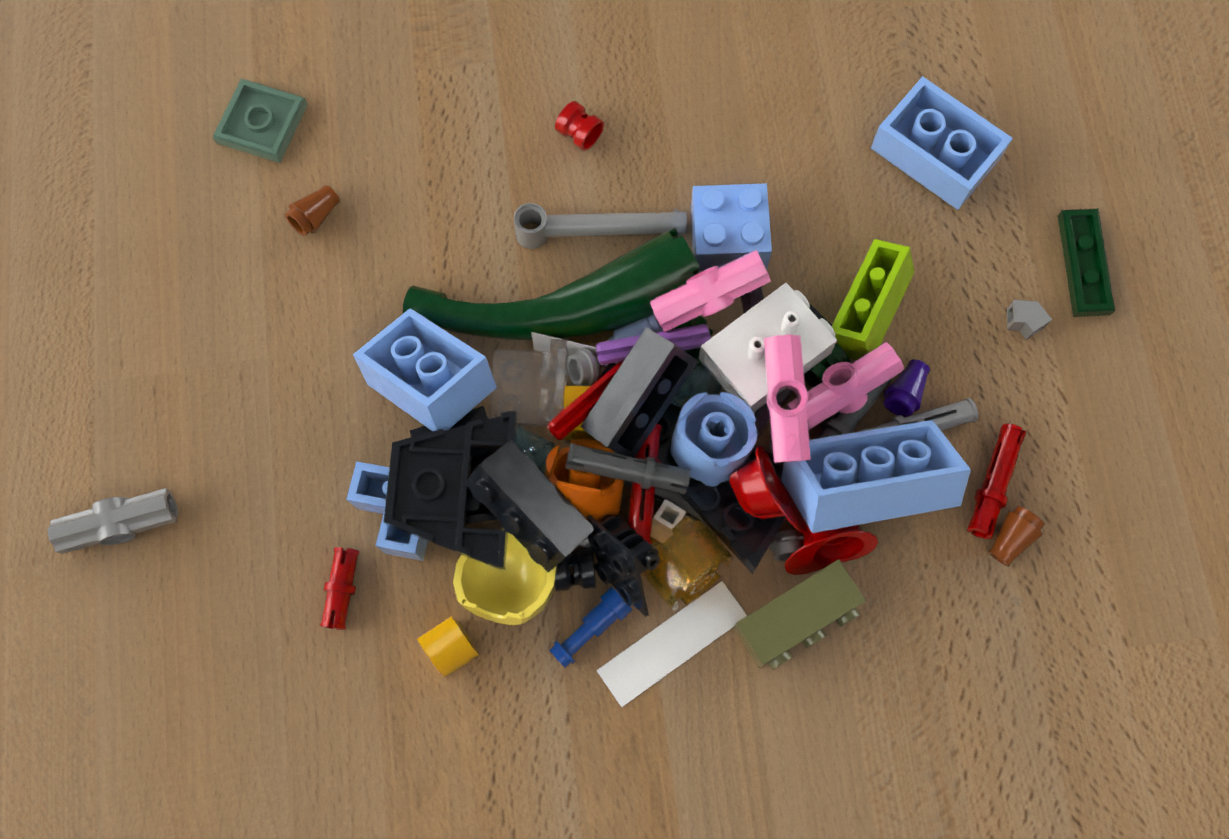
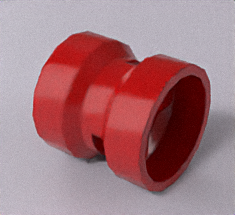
(577, 124)

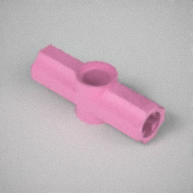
(710, 291)
(783, 371)
(847, 384)

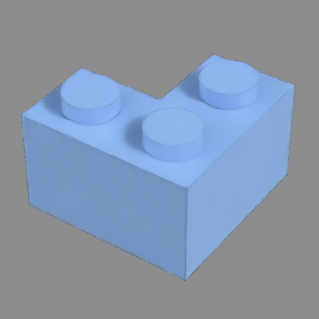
(369, 493)

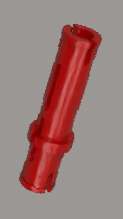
(992, 494)
(644, 527)

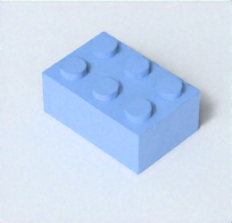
(940, 142)
(425, 371)

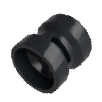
(583, 571)

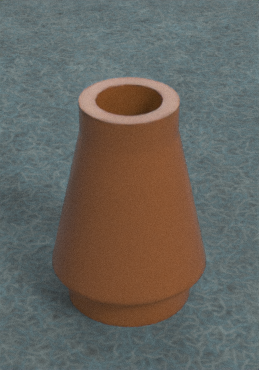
(311, 211)
(1017, 533)

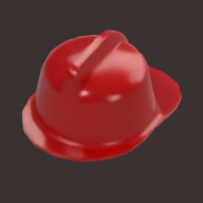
(763, 493)
(828, 546)

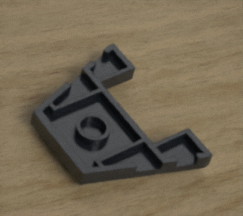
(430, 491)

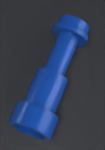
(595, 623)

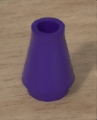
(907, 389)

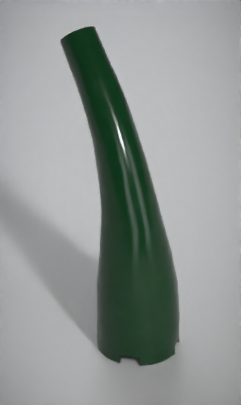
(591, 305)

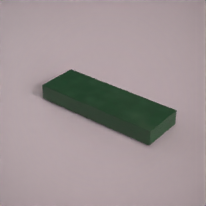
(1086, 263)

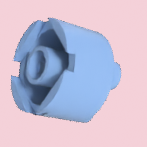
(713, 436)

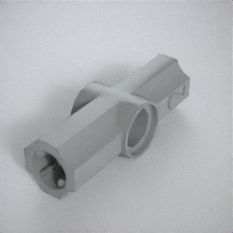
(113, 521)

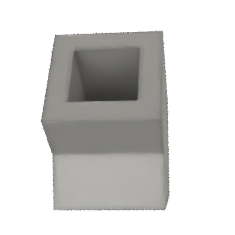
(1027, 317)

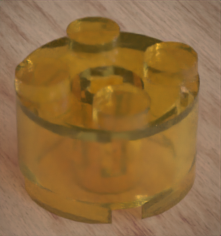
(687, 563)

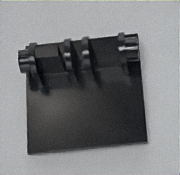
(622, 558)

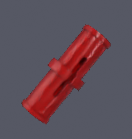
(339, 588)

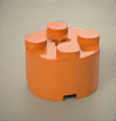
(585, 491)

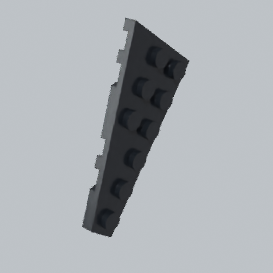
(718, 506)

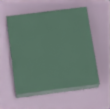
(260, 120)

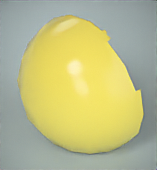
(508, 594)

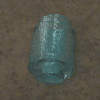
(698, 382)

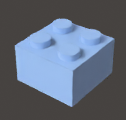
(730, 223)

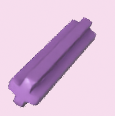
(684, 338)

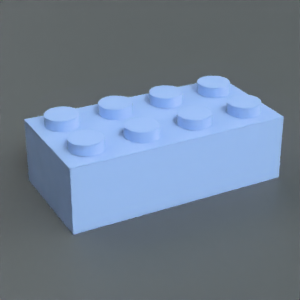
(876, 476)

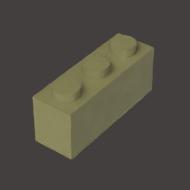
(800, 615)

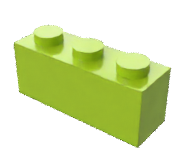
(873, 298)

